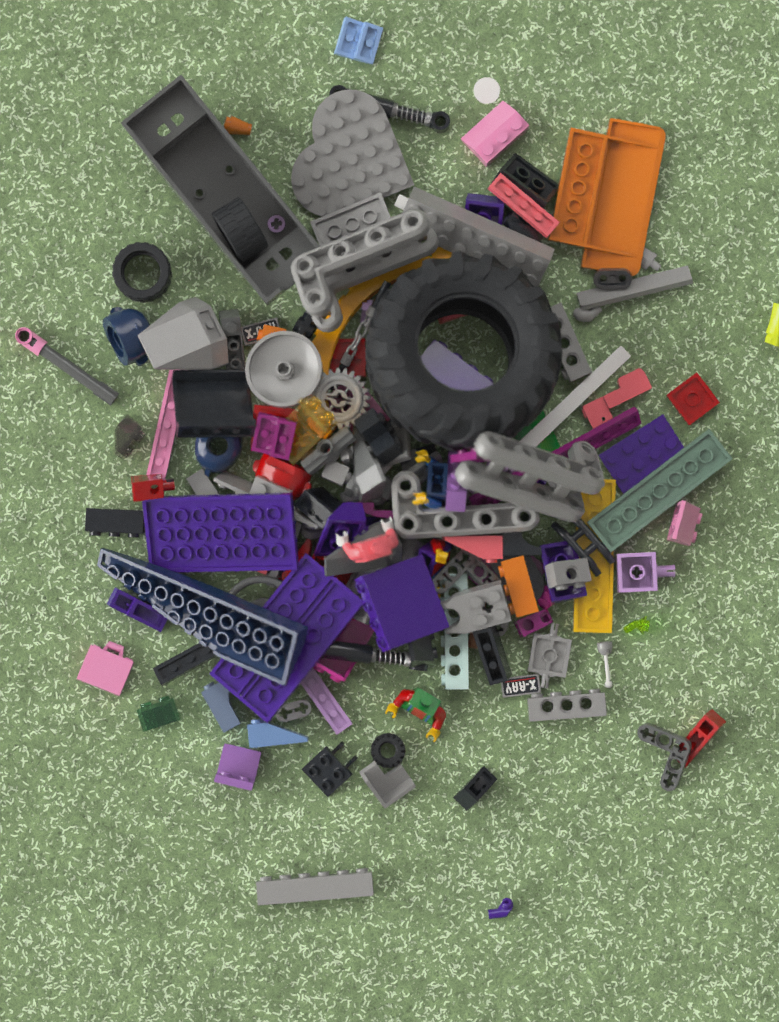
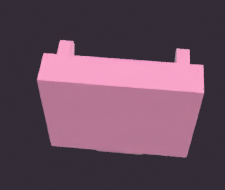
(105, 668)

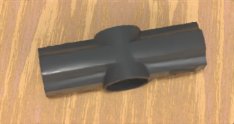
(320, 456)

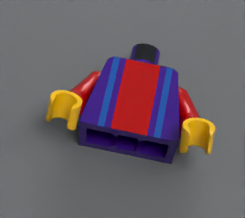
(436, 556)

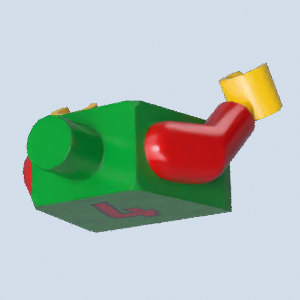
(422, 706)

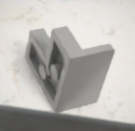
(387, 786)

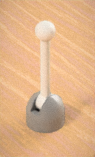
(605, 649)

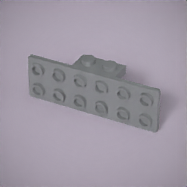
(260, 485)

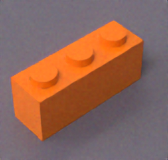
(518, 586)

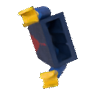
(436, 482)

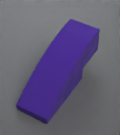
(136, 609)

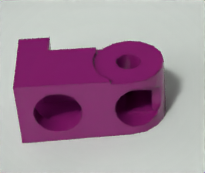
(533, 622)

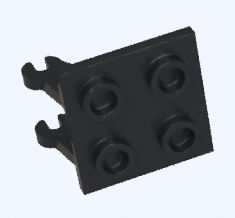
(327, 770)

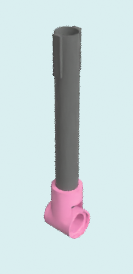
(39, 347)

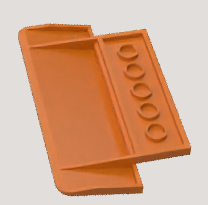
(608, 193)

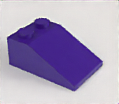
(486, 206)

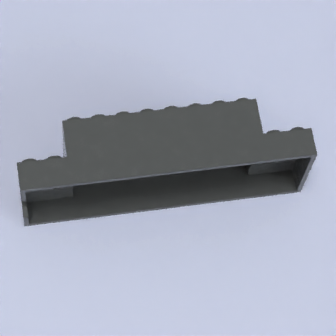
(196, 159)

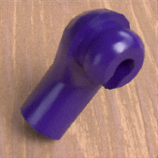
(502, 911)

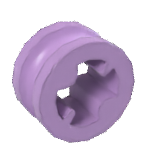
(280, 228)

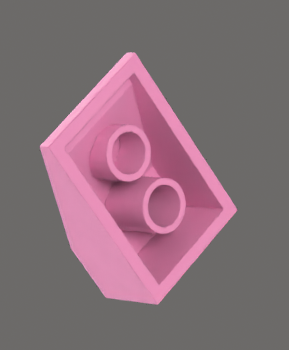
(684, 523)

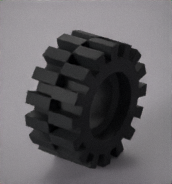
(387, 762)

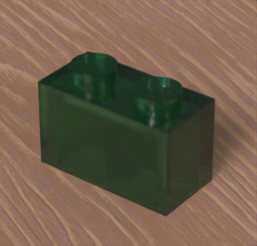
(158, 714)

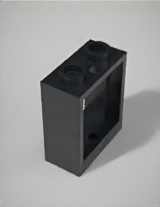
(319, 501)

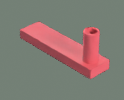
(523, 205)

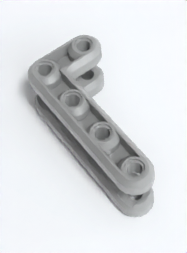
(330, 272)
(565, 475)
(428, 522)

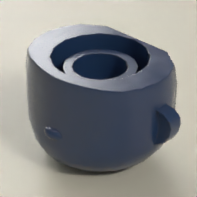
(122, 331)
(217, 463)

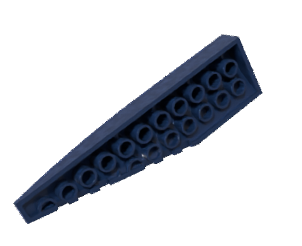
(220, 620)

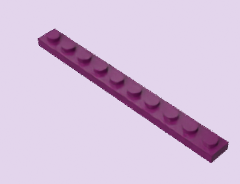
(596, 437)

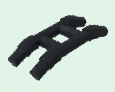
(596, 544)

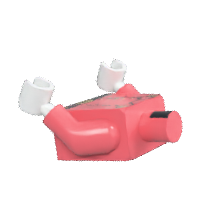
(372, 547)

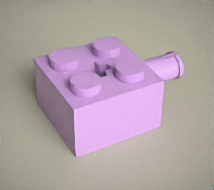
(649, 572)

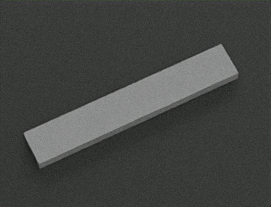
(638, 287)

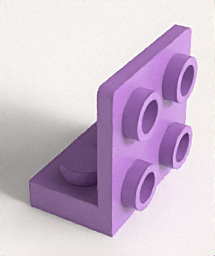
(238, 767)

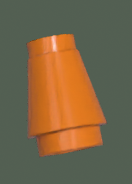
(236, 126)

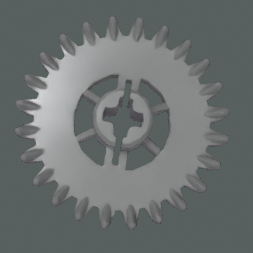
(357, 402)

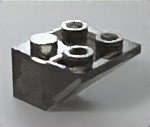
(126, 435)

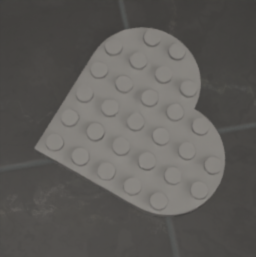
(351, 155)

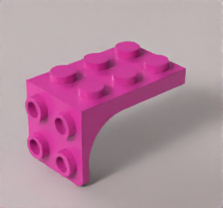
(353, 633)

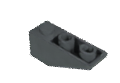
(231, 327)

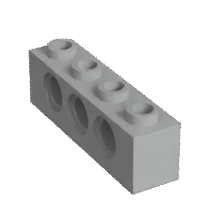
(574, 349)
(597, 706)

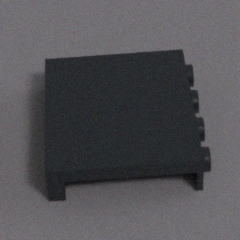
(212, 404)

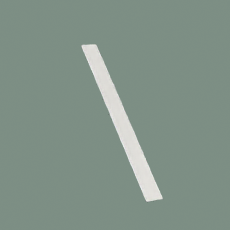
(576, 397)

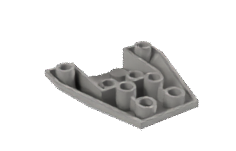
(186, 338)

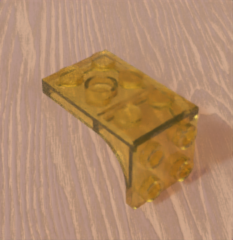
(311, 426)

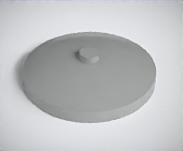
(283, 369)

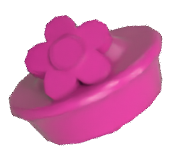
(545, 600)

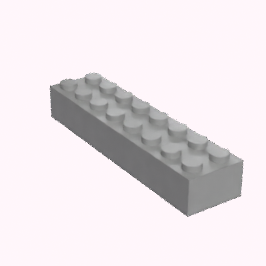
(476, 235)

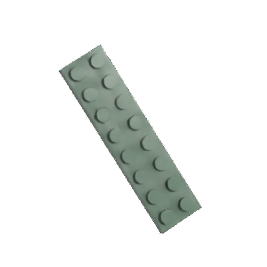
(659, 490)

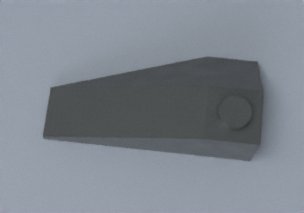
(368, 475)
(340, 563)

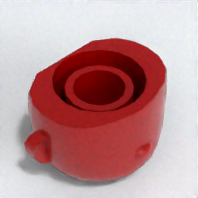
(283, 474)

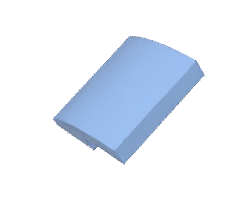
(358, 40)

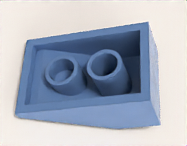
(270, 734)

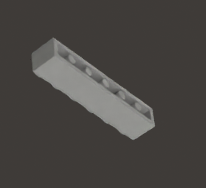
(314, 888)

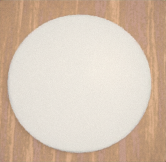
(486, 90)

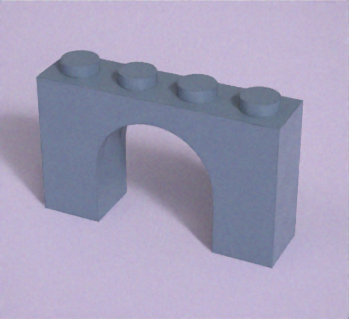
(219, 703)

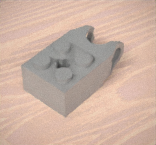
(471, 610)

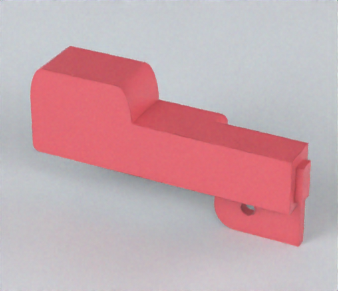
(629, 386)

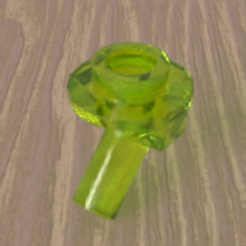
(641, 625)

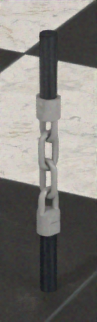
(347, 359)

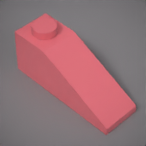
(483, 546)

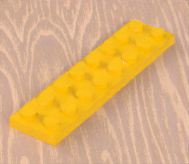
(595, 610)

